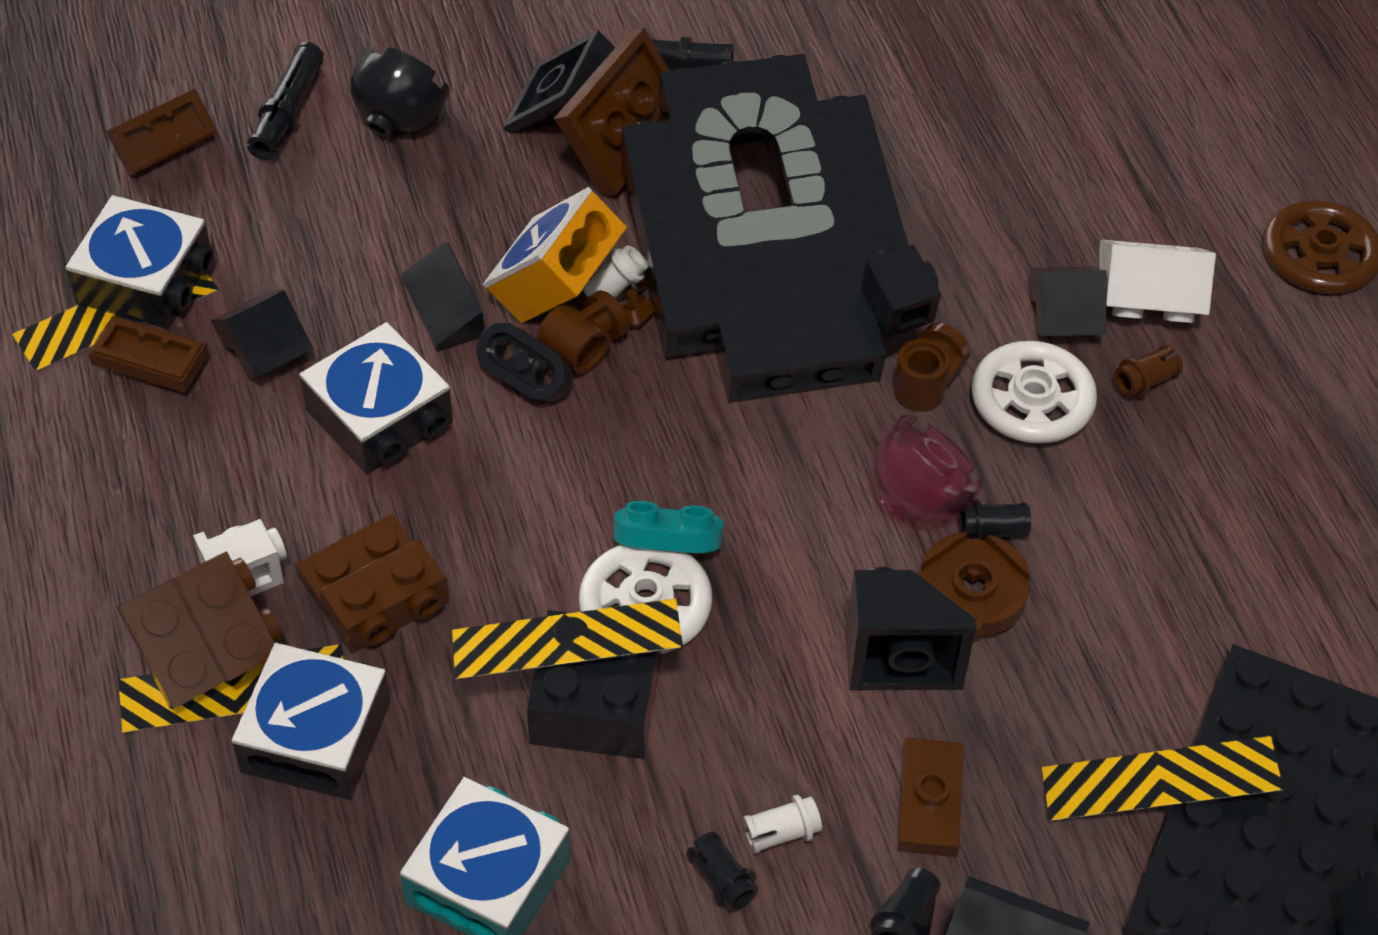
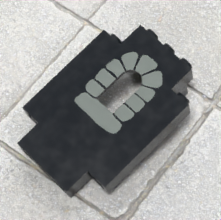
(768, 284)

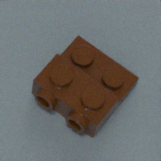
(373, 583)
(200, 628)

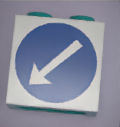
(486, 862)

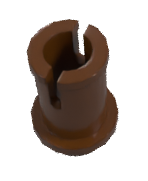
(1137, 375)

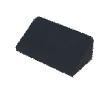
(444, 299)

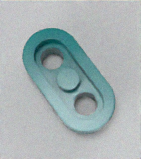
(684, 530)

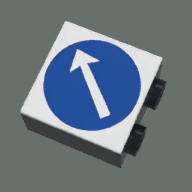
(140, 262)
(377, 398)
(312, 721)

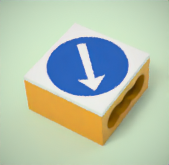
(555, 255)

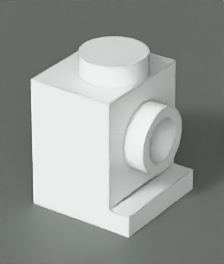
(255, 545)

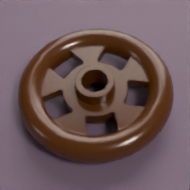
(1303, 271)

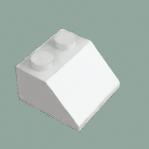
(1157, 279)

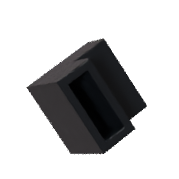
(1069, 300)
(263, 333)

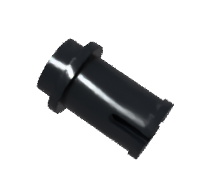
(995, 520)
(731, 883)

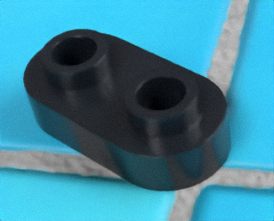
(526, 365)

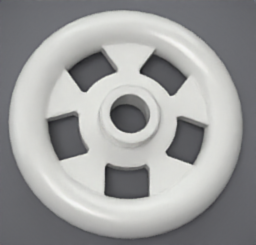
(1035, 379)
(683, 574)

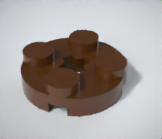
(991, 560)

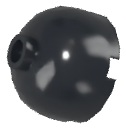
(395, 92)

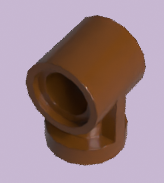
(586, 333)
(928, 366)

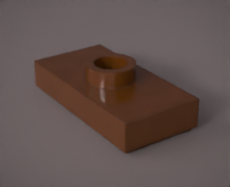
(161, 132)
(148, 354)
(931, 797)

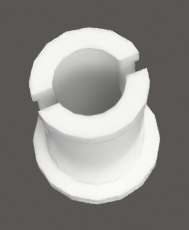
(623, 269)
(783, 824)

